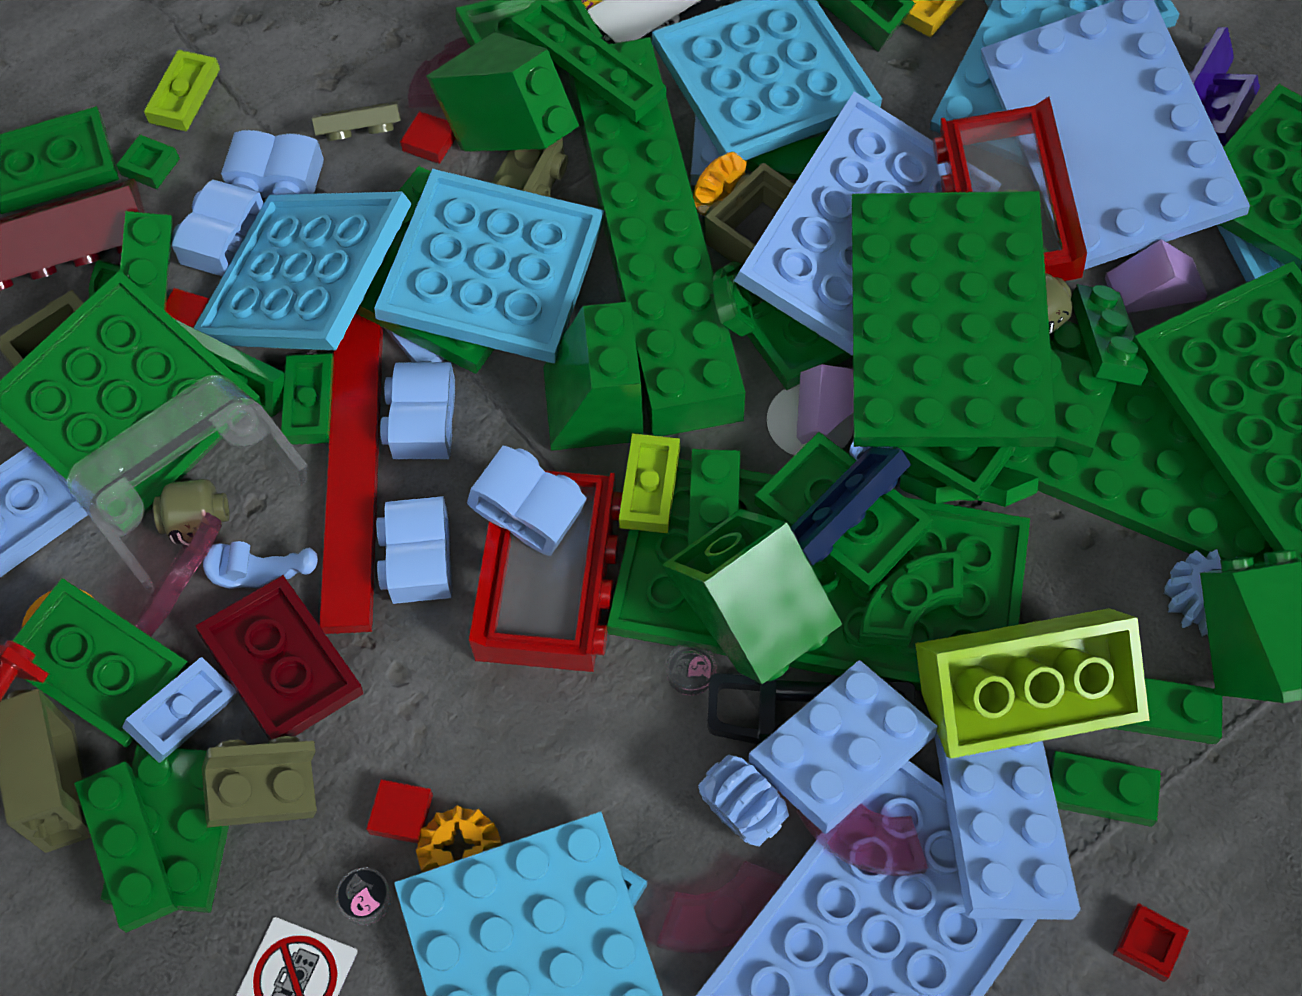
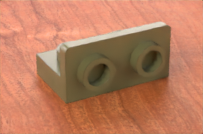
(533, 169)
(258, 782)

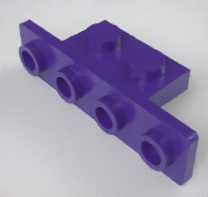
(1222, 94)

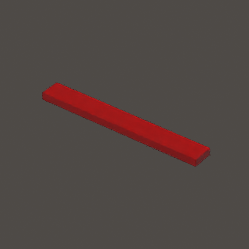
(352, 481)

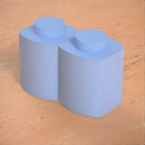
(273, 163)
(216, 226)
(419, 410)
(527, 499)
(416, 550)

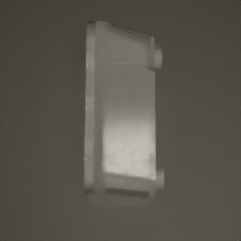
(107, 477)

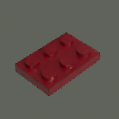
(279, 660)

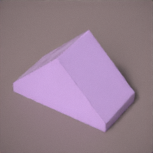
(1157, 279)
(823, 400)

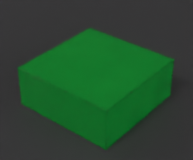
(148, 161)

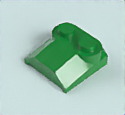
(962, 468)

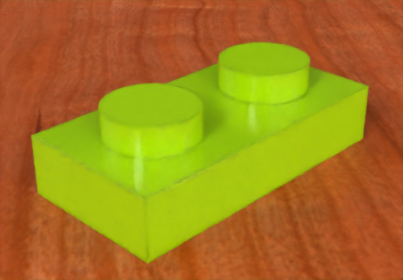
(182, 90)
(649, 483)

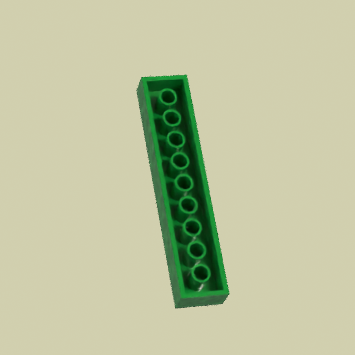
(660, 260)

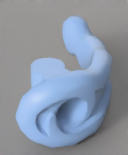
(236, 567)

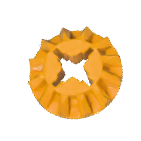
(718, 180)
(440, 832)

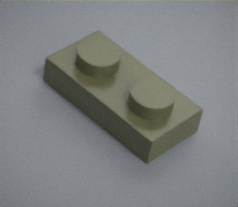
(338, 124)

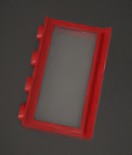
(1018, 153)
(545, 606)

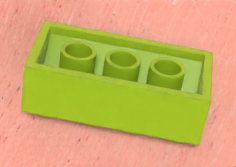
(1034, 681)

